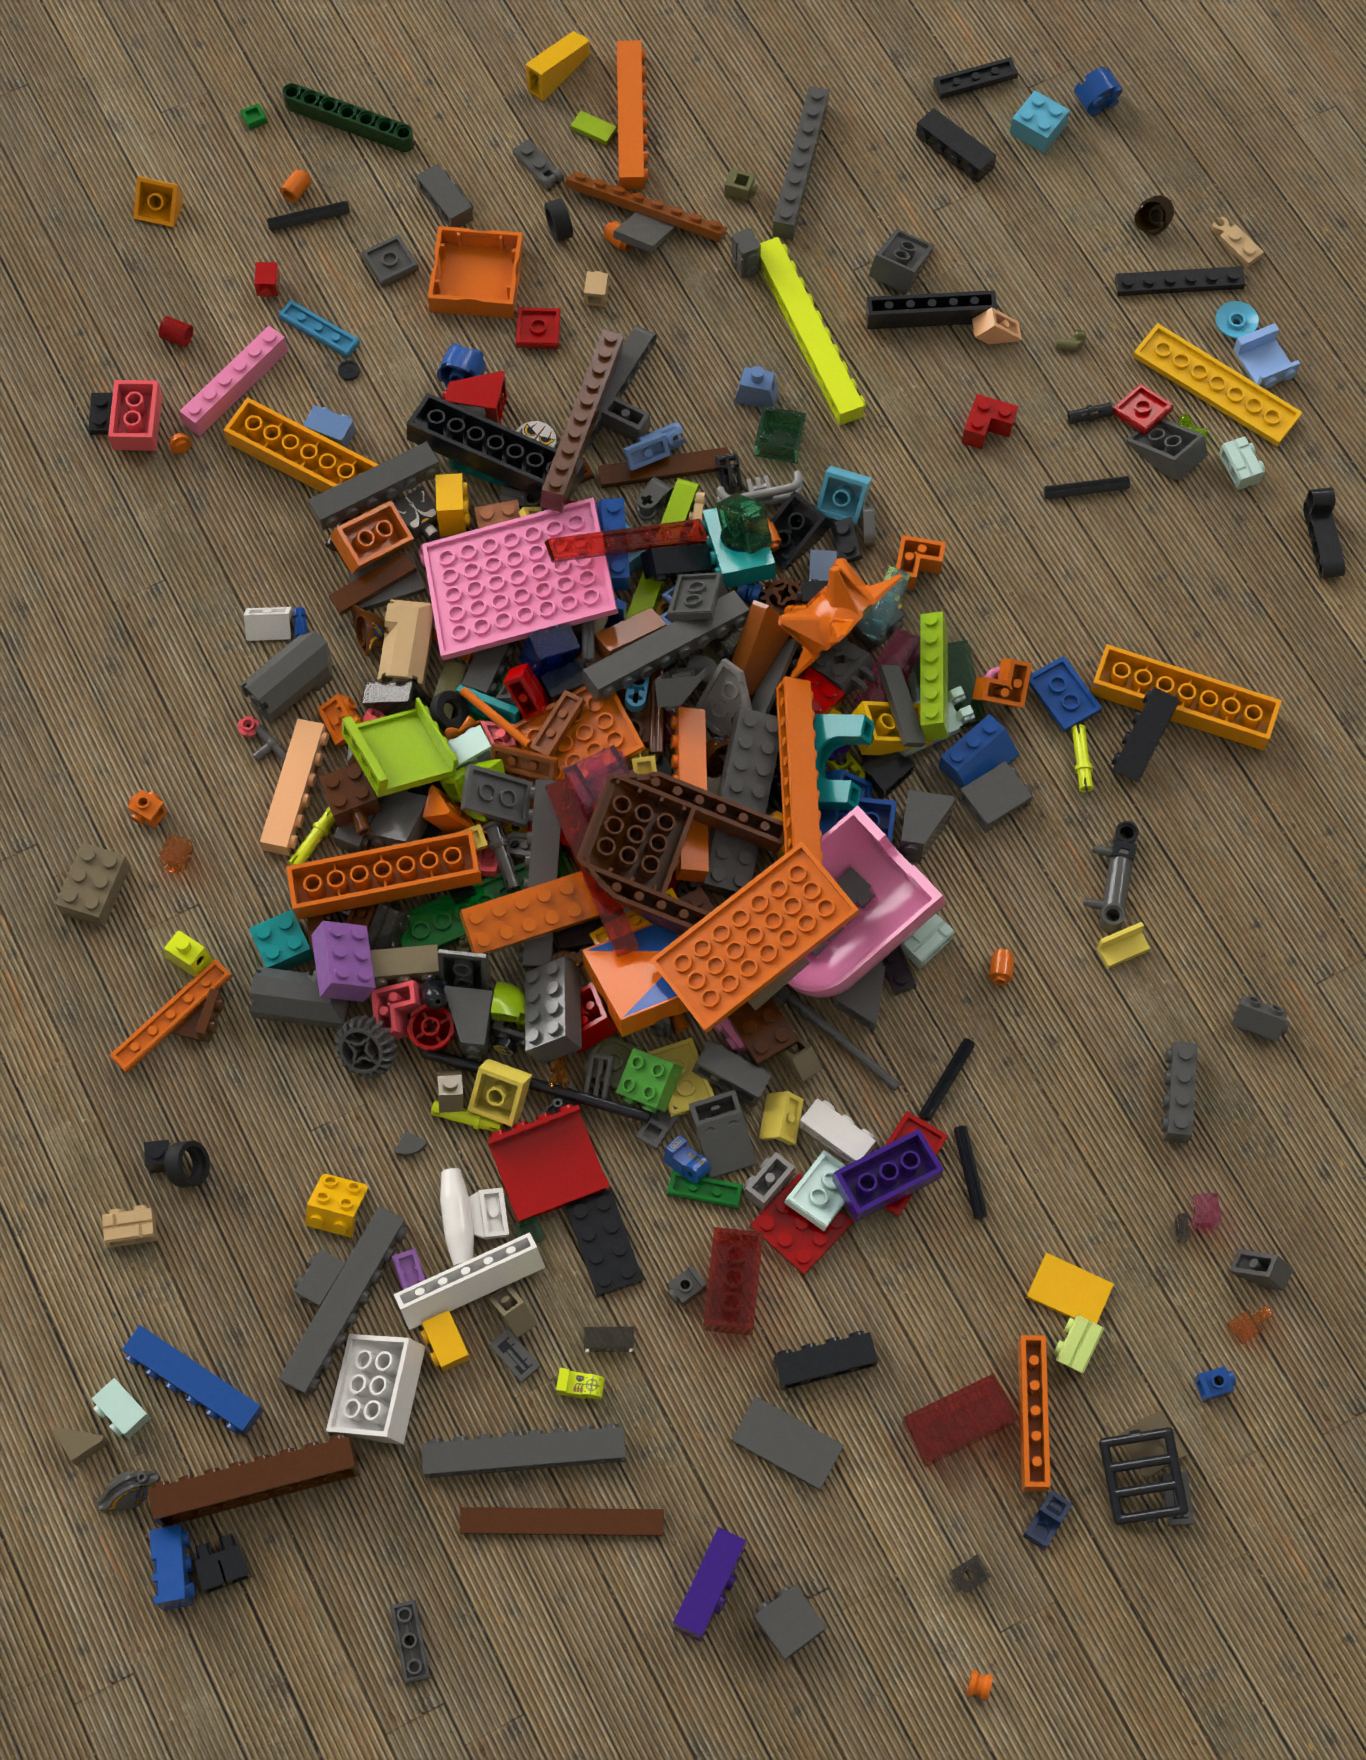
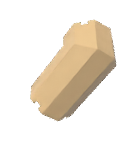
(408, 643)

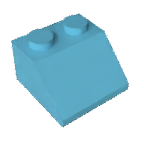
(843, 494)

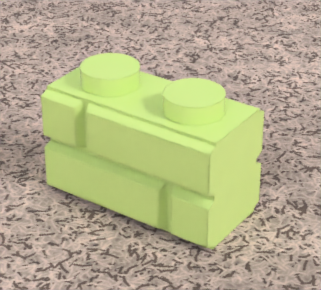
(1079, 1343)

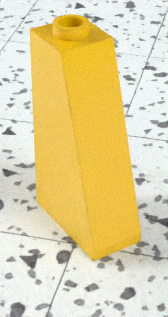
(555, 64)

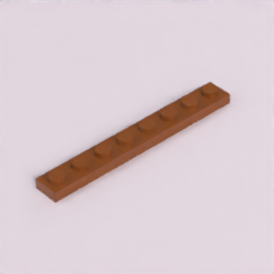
(651, 208)

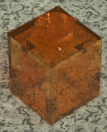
(176, 853)

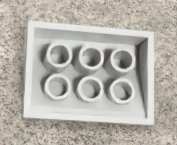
(376, 1388)

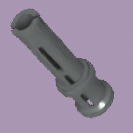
(499, 845)

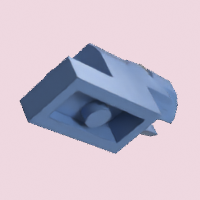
(653, 446)

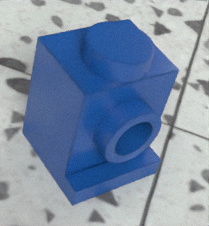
(1209, 1390)

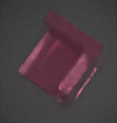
(1206, 1211)

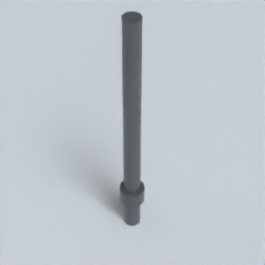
(808, 1012)

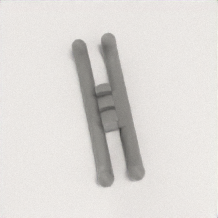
(766, 493)

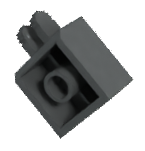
(846, 666)

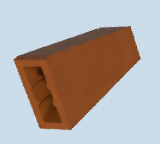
(759, 644)

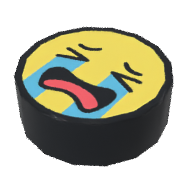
(504, 1046)

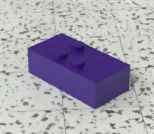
(887, 1175)
(709, 1585)

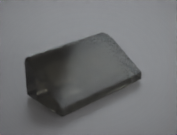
(608, 1339)

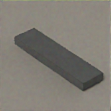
(901, 706)

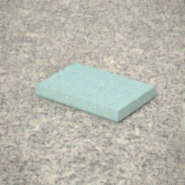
(816, 1194)

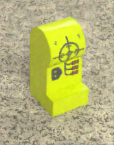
(579, 1384)

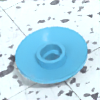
(1238, 313)

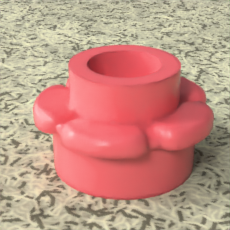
(245, 731)

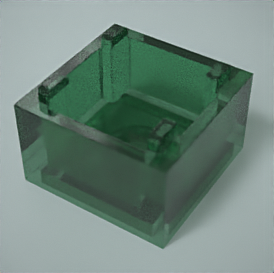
(780, 434)
(744, 523)

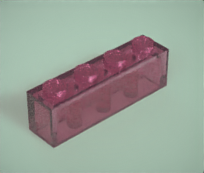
(900, 650)

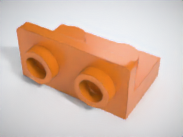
(333, 712)

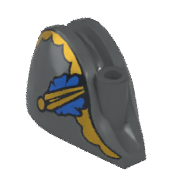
(127, 1490)

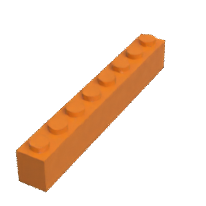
(630, 115)
(691, 767)

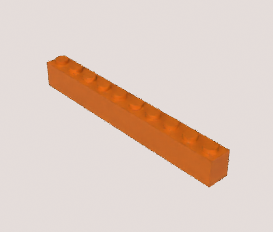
(798, 765)

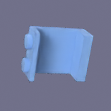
(1264, 357)

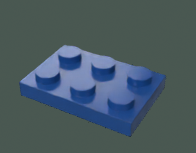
(1064, 694)

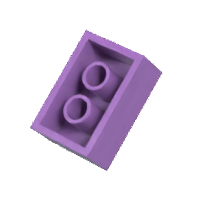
(343, 961)

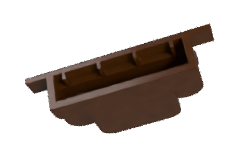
(651, 720)

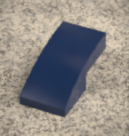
(1047, 1520)

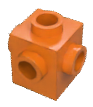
(147, 808)

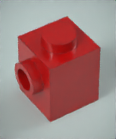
(267, 279)

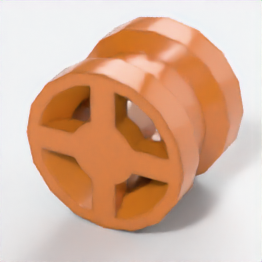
(979, 1685)

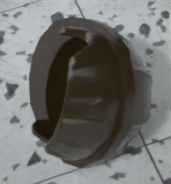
(1154, 215)

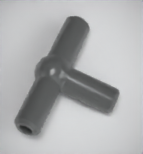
(271, 745)

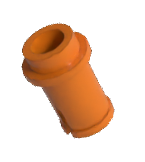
(679, 1023)

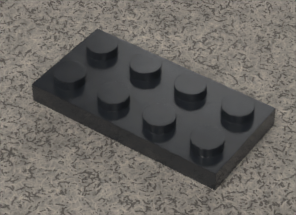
(604, 1243)

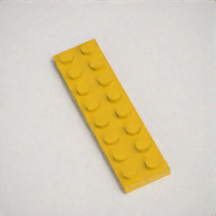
(1217, 384)

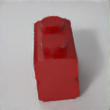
(526, 691)

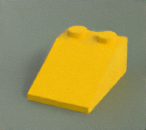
(885, 733)

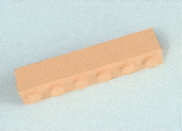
(294, 787)

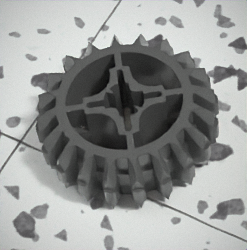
(369, 1045)

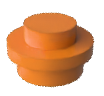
(180, 443)

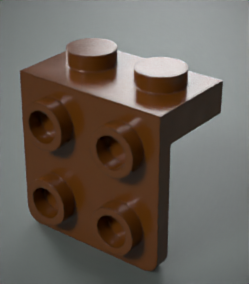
(203, 1021)

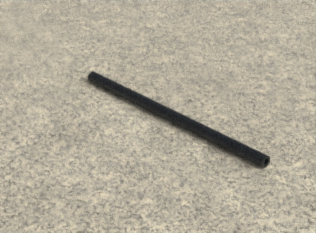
(543, 1087)

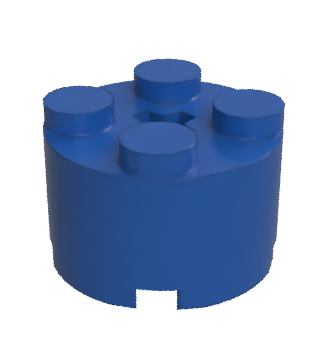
(1098, 91)
(460, 364)

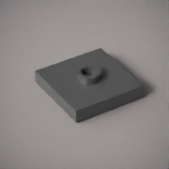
(390, 260)

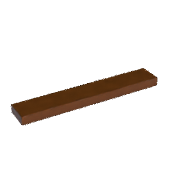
(665, 468)

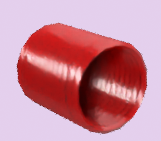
(175, 331)

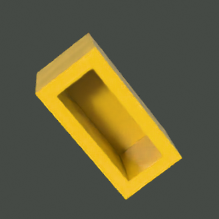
(445, 1341)

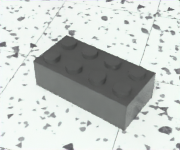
(553, 1010)

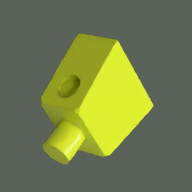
(185, 952)

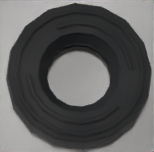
(458, 703)

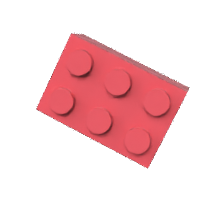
(135, 415)

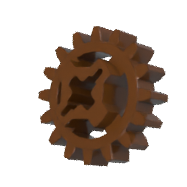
(778, 590)

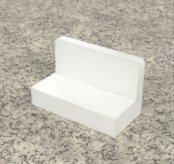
(267, 623)

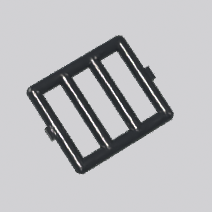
(1170, 1458)

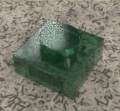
(530, 1225)

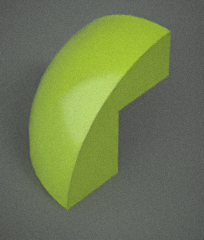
(454, 785)
(508, 1004)

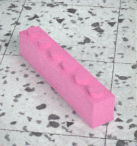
(234, 381)

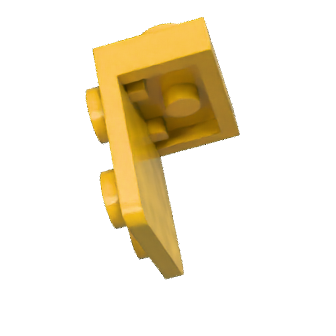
(335, 1205)

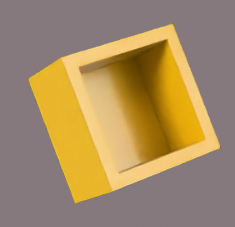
(452, 504)

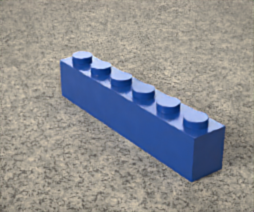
(192, 1380)

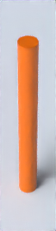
(494, 716)

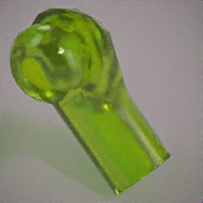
(1185, 421)

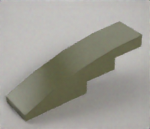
(450, 679)

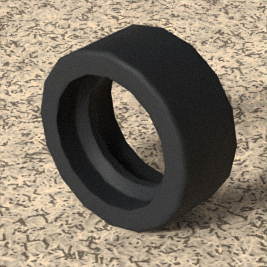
(558, 219)
(174, 1166)

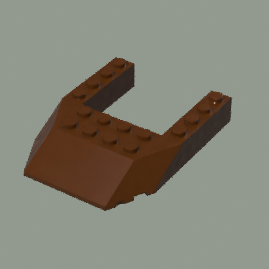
(641, 833)

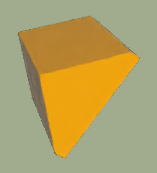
(157, 201)

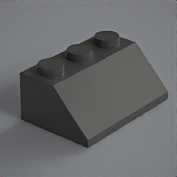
(677, 685)

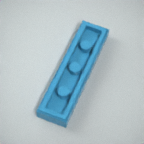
(319, 329)

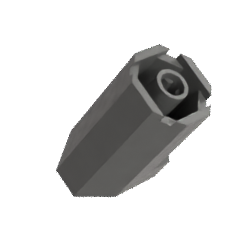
(289, 675)
(294, 999)

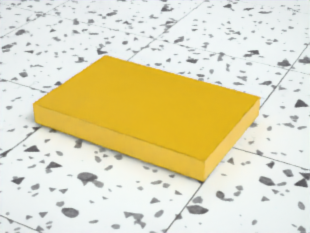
(1069, 1289)

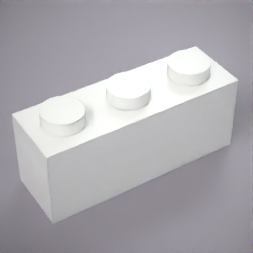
(837, 1131)

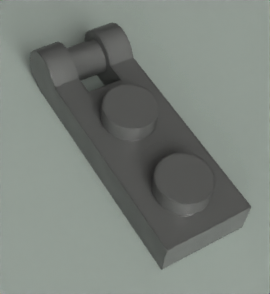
(537, 164)

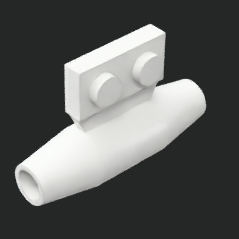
(471, 1216)

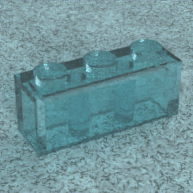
(884, 610)

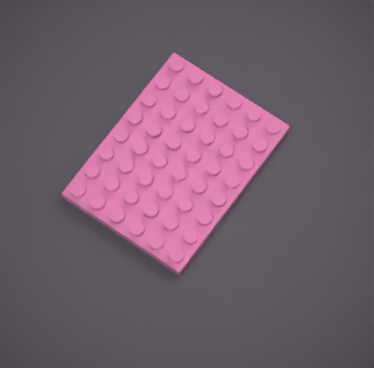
(502, 584)

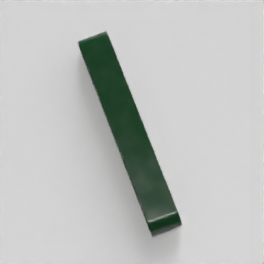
(348, 117)

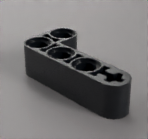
(1323, 532)

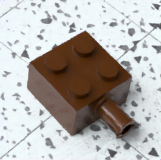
(350, 797)

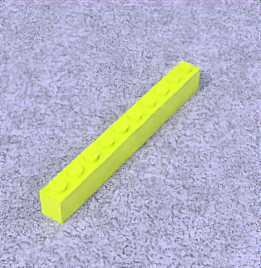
(810, 333)

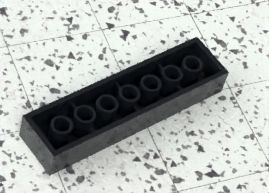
(484, 445)

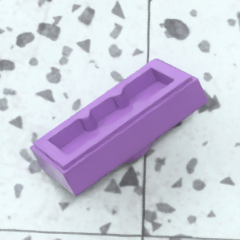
(408, 1268)

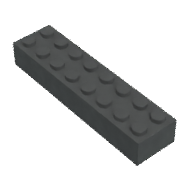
(747, 781)

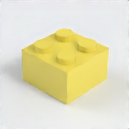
(499, 1092)

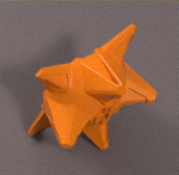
(831, 612)

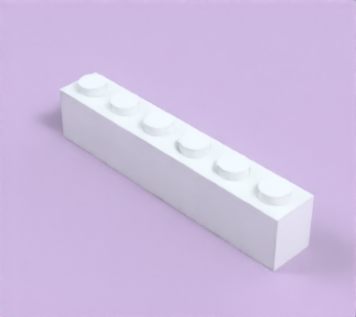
(469, 1280)

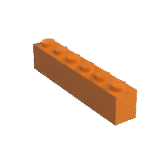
(1033, 1413)

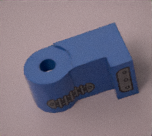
(686, 1161)

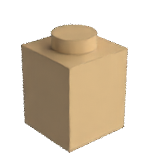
(596, 289)

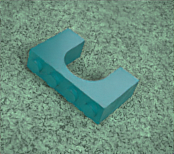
(736, 567)
(832, 733)

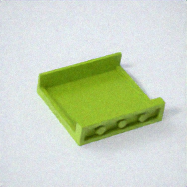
(400, 750)

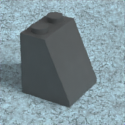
(923, 822)
(472, 1019)

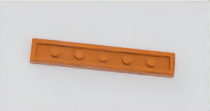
(170, 1016)

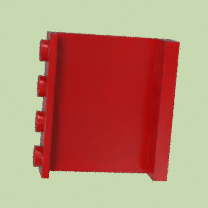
(547, 1163)

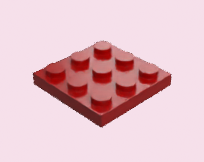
(795, 1236)

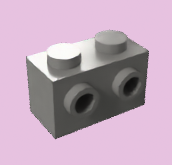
(769, 1181)

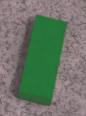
(706, 1191)

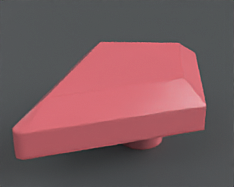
(497, 734)

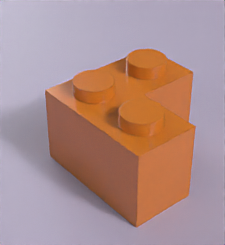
(919, 555)
(1008, 688)

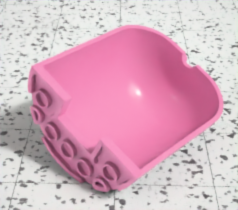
(900, 906)

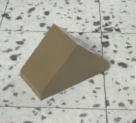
(79, 1444)

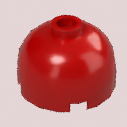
(431, 1028)

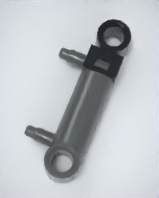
(1120, 862)

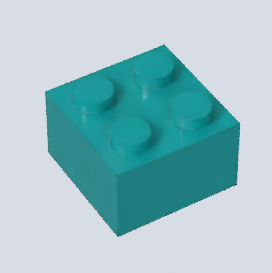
(281, 942)

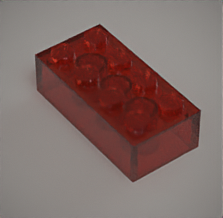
(733, 1281)
(959, 1420)

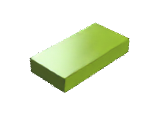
(593, 128)

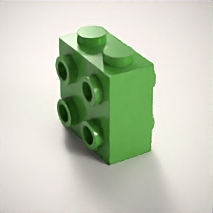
(648, 1081)

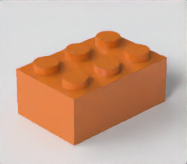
(371, 537)

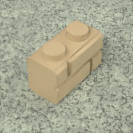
(129, 1227)

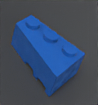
(172, 1567)

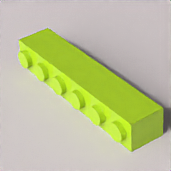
(934, 676)

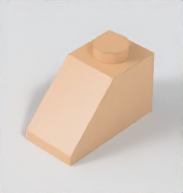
(996, 327)

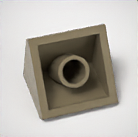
(1152, 1447)

